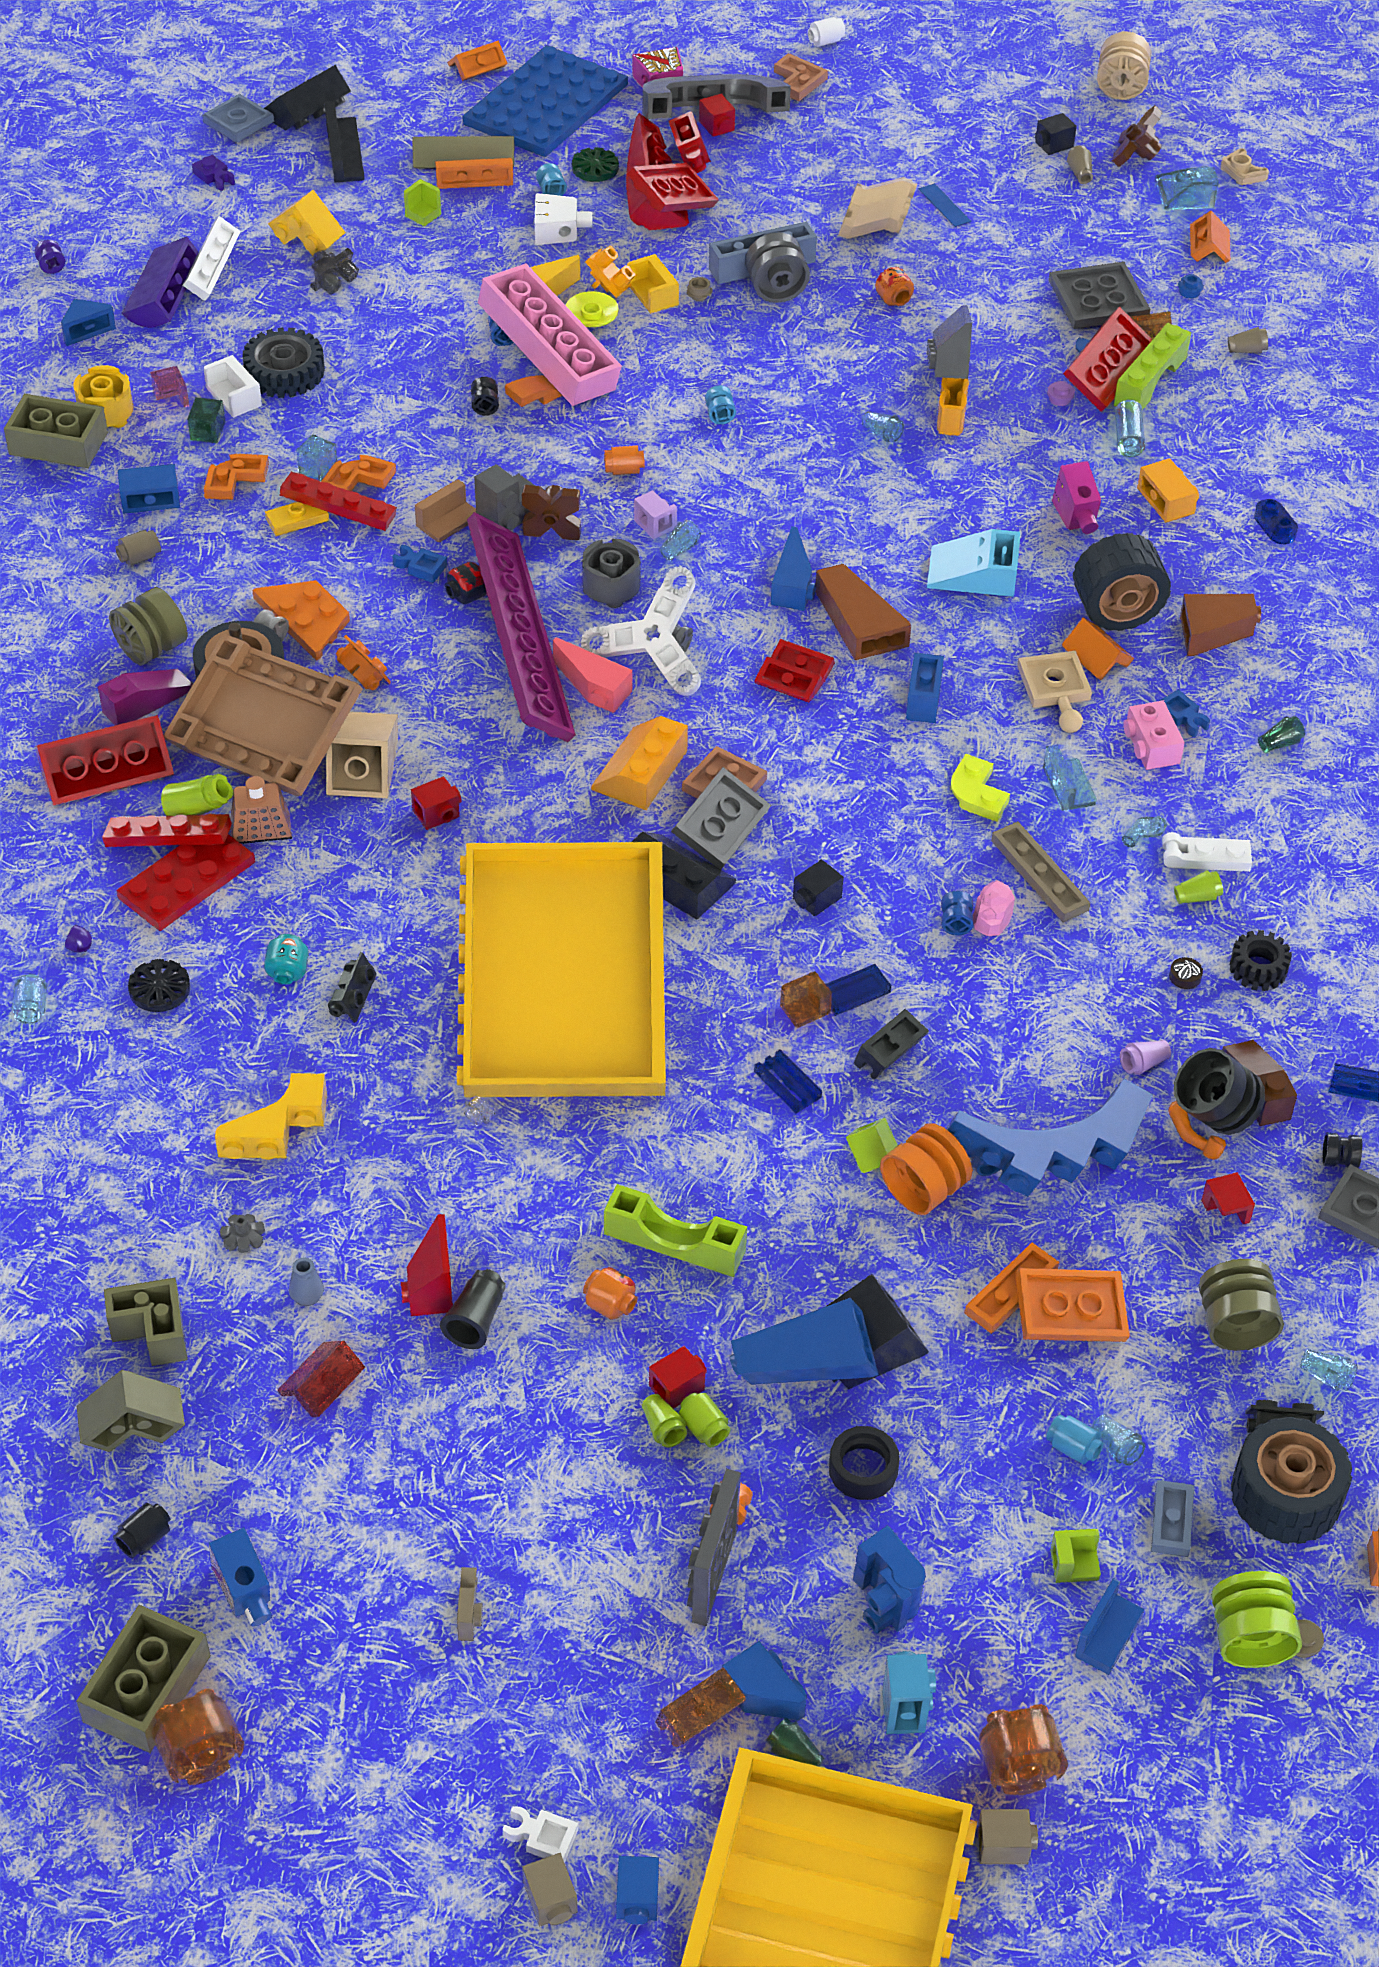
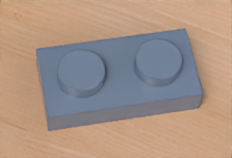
(1172, 1518)

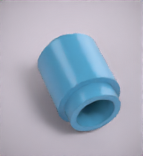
(1075, 1439)

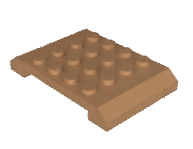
(262, 715)

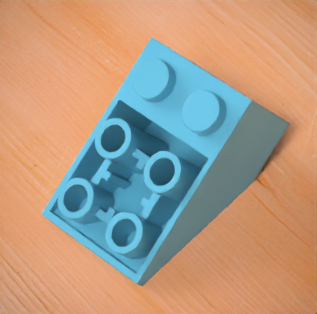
(976, 563)

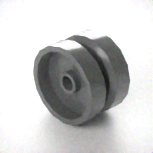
(777, 267)

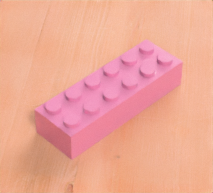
(549, 334)

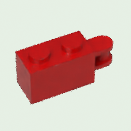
(690, 141)

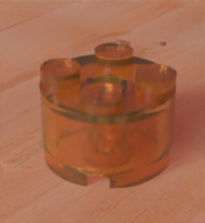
(197, 1737)
(1022, 1749)

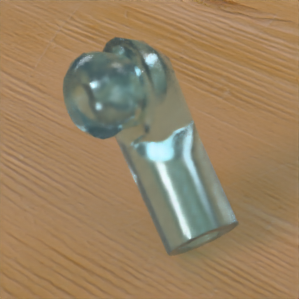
(1144, 828)

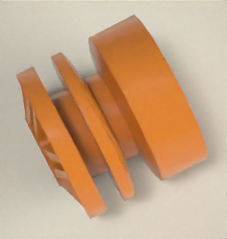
(926, 1169)

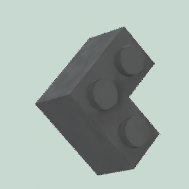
(500, 496)

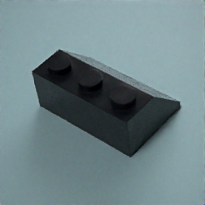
(308, 99)
(688, 879)

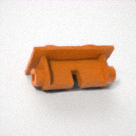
(356, 655)

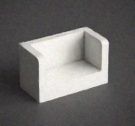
(234, 385)

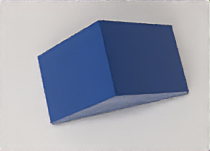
(85, 320)

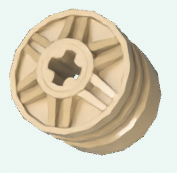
(1124, 65)

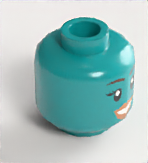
(286, 959)

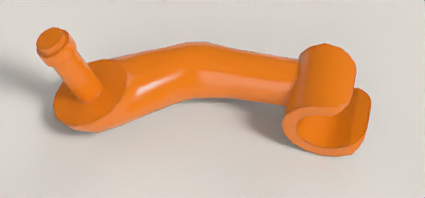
(1211, 1148)

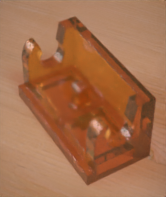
(700, 1707)

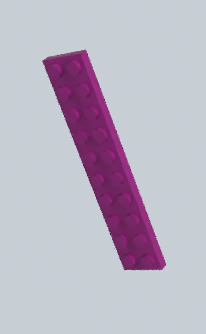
(520, 628)

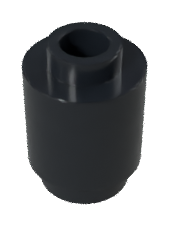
(142, 1529)

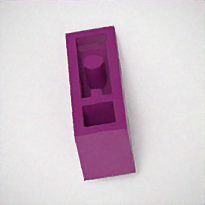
(140, 693)

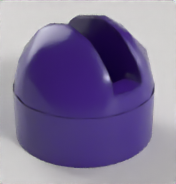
(78, 939)

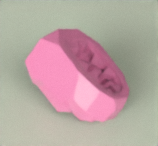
(993, 909)

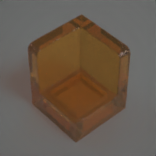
(805, 999)

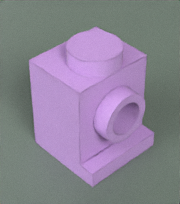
(654, 514)

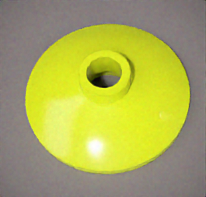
(593, 308)

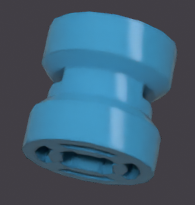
(551, 180)
(720, 404)

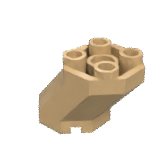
(878, 207)

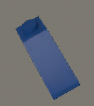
(793, 577)

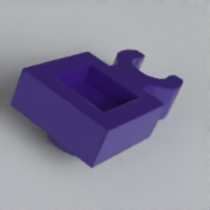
(213, 170)

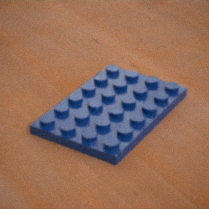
(545, 100)

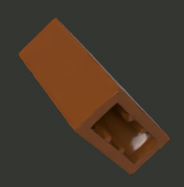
(1217, 620)

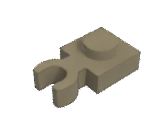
(469, 1611)

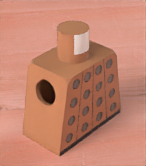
(259, 812)

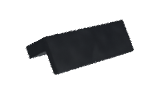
(343, 146)

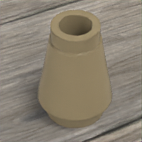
(1080, 162)
(1249, 341)

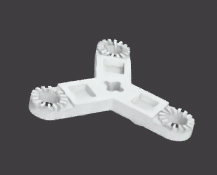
(664, 615)

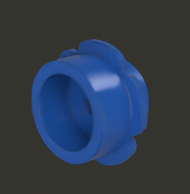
(1190, 286)

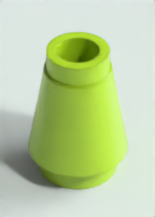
(1200, 888)
(665, 1423)

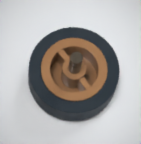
(253, 633)

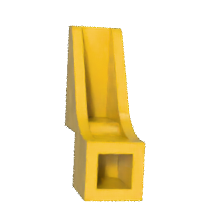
(267, 1130)

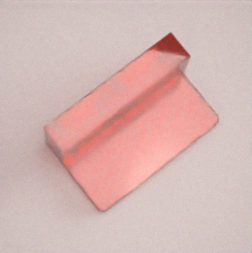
(323, 1376)

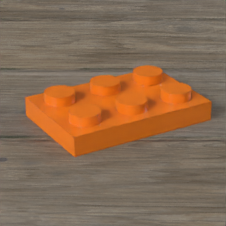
(1072, 1305)

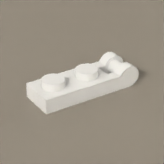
(1206, 853)

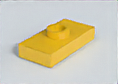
(294, 517)

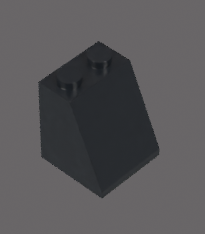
(888, 1329)

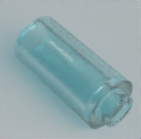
(1129, 428)

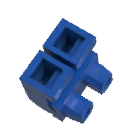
(895, 1580)

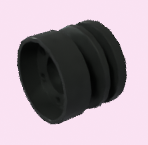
(1219, 1091)

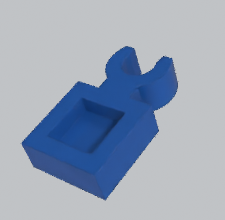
(424, 564)
(1185, 712)

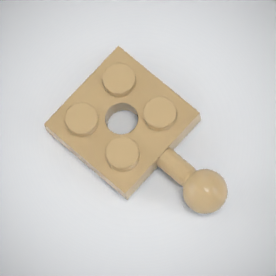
(1069, 689)

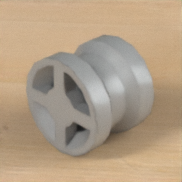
(277, 624)

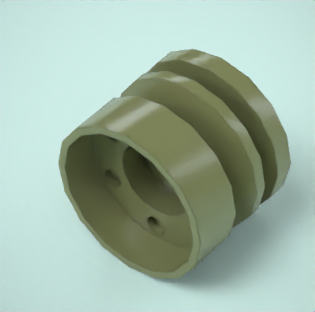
(148, 626)
(1241, 1304)

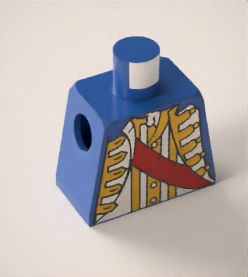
(241, 1576)

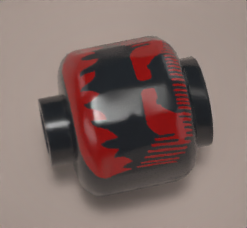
(465, 583)

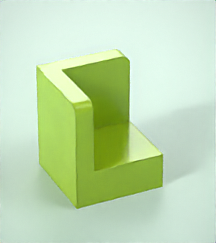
(422, 202)
(871, 1144)
(1075, 1555)

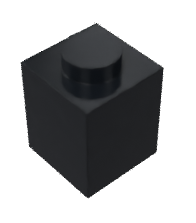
(1055, 133)
(817, 887)

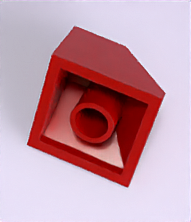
(429, 1274)

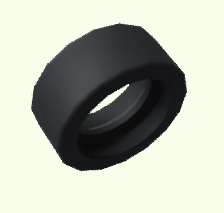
(863, 1438)

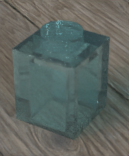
(316, 457)

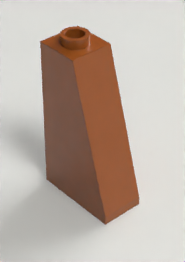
(860, 614)

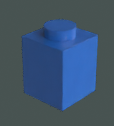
(637, 1889)

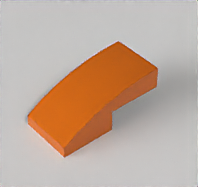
(530, 389)

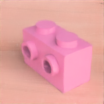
(1154, 735)

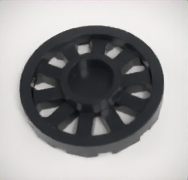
(159, 985)

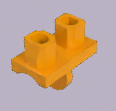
(607, 273)

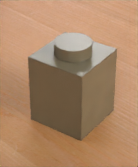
(1006, 1836)
(550, 1890)

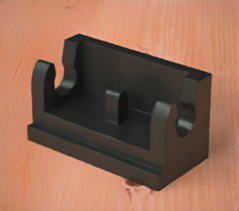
(890, 1043)

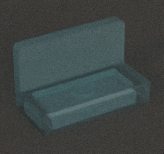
(1067, 780)

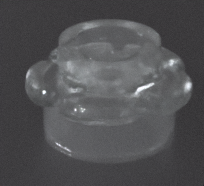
(478, 1111)

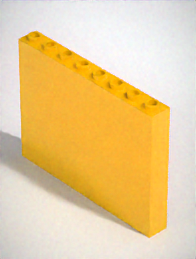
(562, 970)

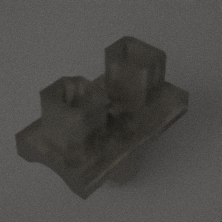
(328, 268)

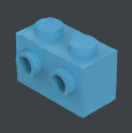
(907, 1692)

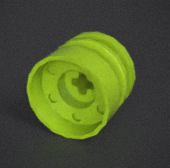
(1256, 1619)

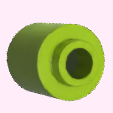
(704, 1419)

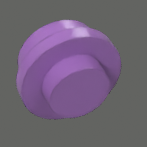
(1060, 393)

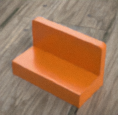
(479, 60)
(1209, 235)
(1096, 648)

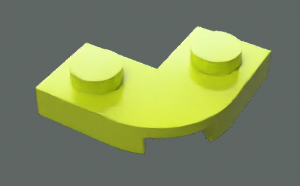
(970, 788)

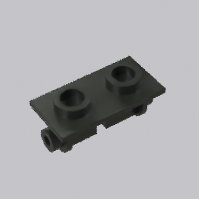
(356, 984)
(1268, 1409)

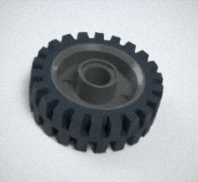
(284, 361)

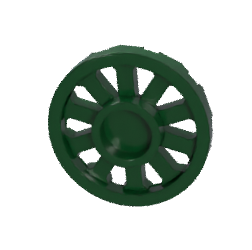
(597, 163)

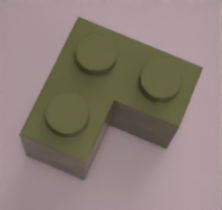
(149, 1312)
(127, 1407)

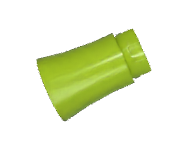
(196, 795)

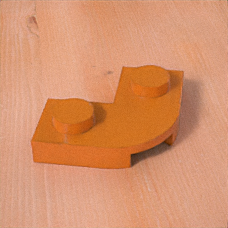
(366, 470)
(222, 479)

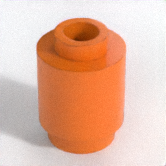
(624, 460)

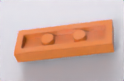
(474, 173)
(1000, 1297)

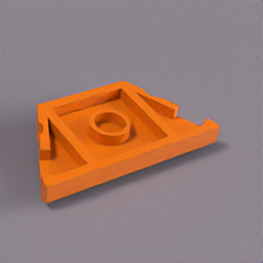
(310, 610)

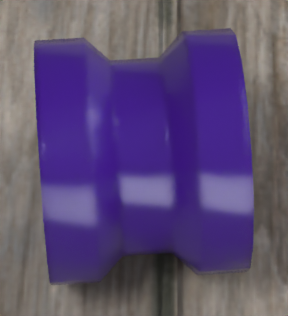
(44, 254)

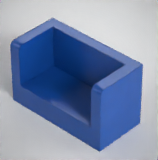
(924, 687)

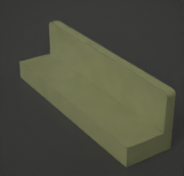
(450, 148)

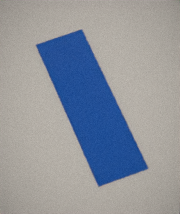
(944, 204)

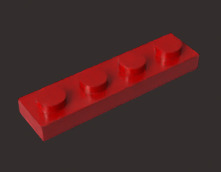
(338, 501)
(167, 830)

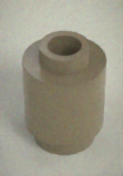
(138, 547)

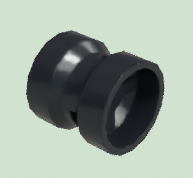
(484, 396)
(1341, 1150)

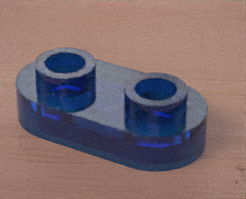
(1276, 521)

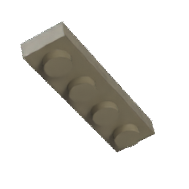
(1040, 871)

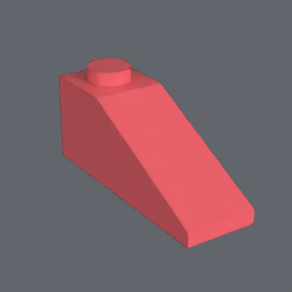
(595, 677)

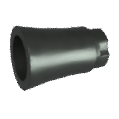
(473, 1312)

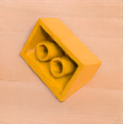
(643, 762)

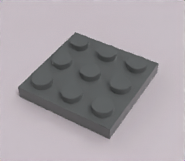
(1096, 292)
(718, 1536)

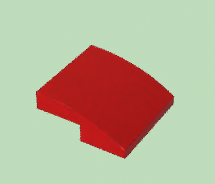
(795, 670)

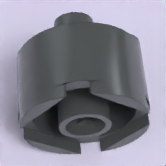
(611, 572)

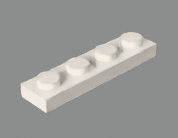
(211, 258)

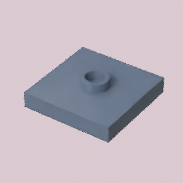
(238, 118)

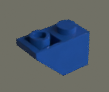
(765, 1684)

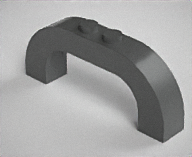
(681, 91)

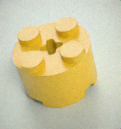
(106, 388)

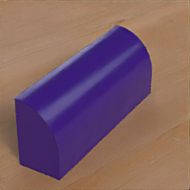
(161, 284)

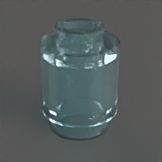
(29, 998)

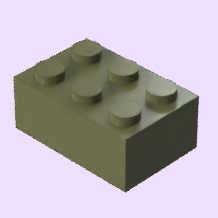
(56, 430)
(143, 1671)

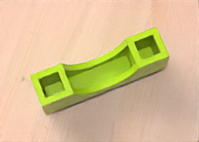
(1164, 352)
(637, 1220)

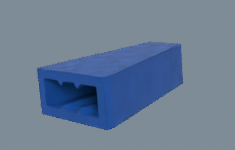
(811, 1347)

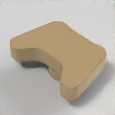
(1239, 167)

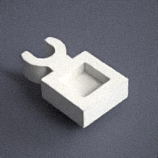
(545, 1836)

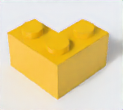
(310, 222)

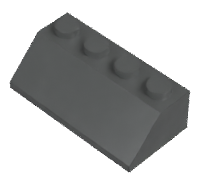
(951, 346)

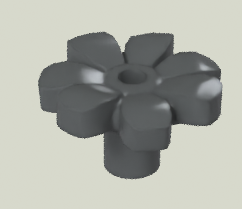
(242, 1232)

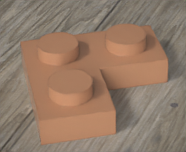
(800, 75)
(710, 766)

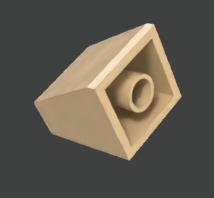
(362, 756)

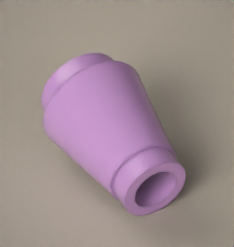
(1142, 1056)

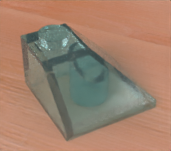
(1188, 188)

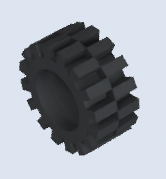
(1265, 947)

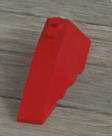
(648, 149)

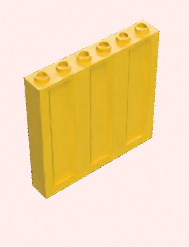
(828, 1871)

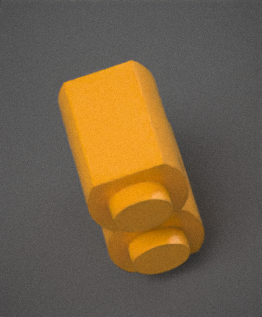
(952, 406)

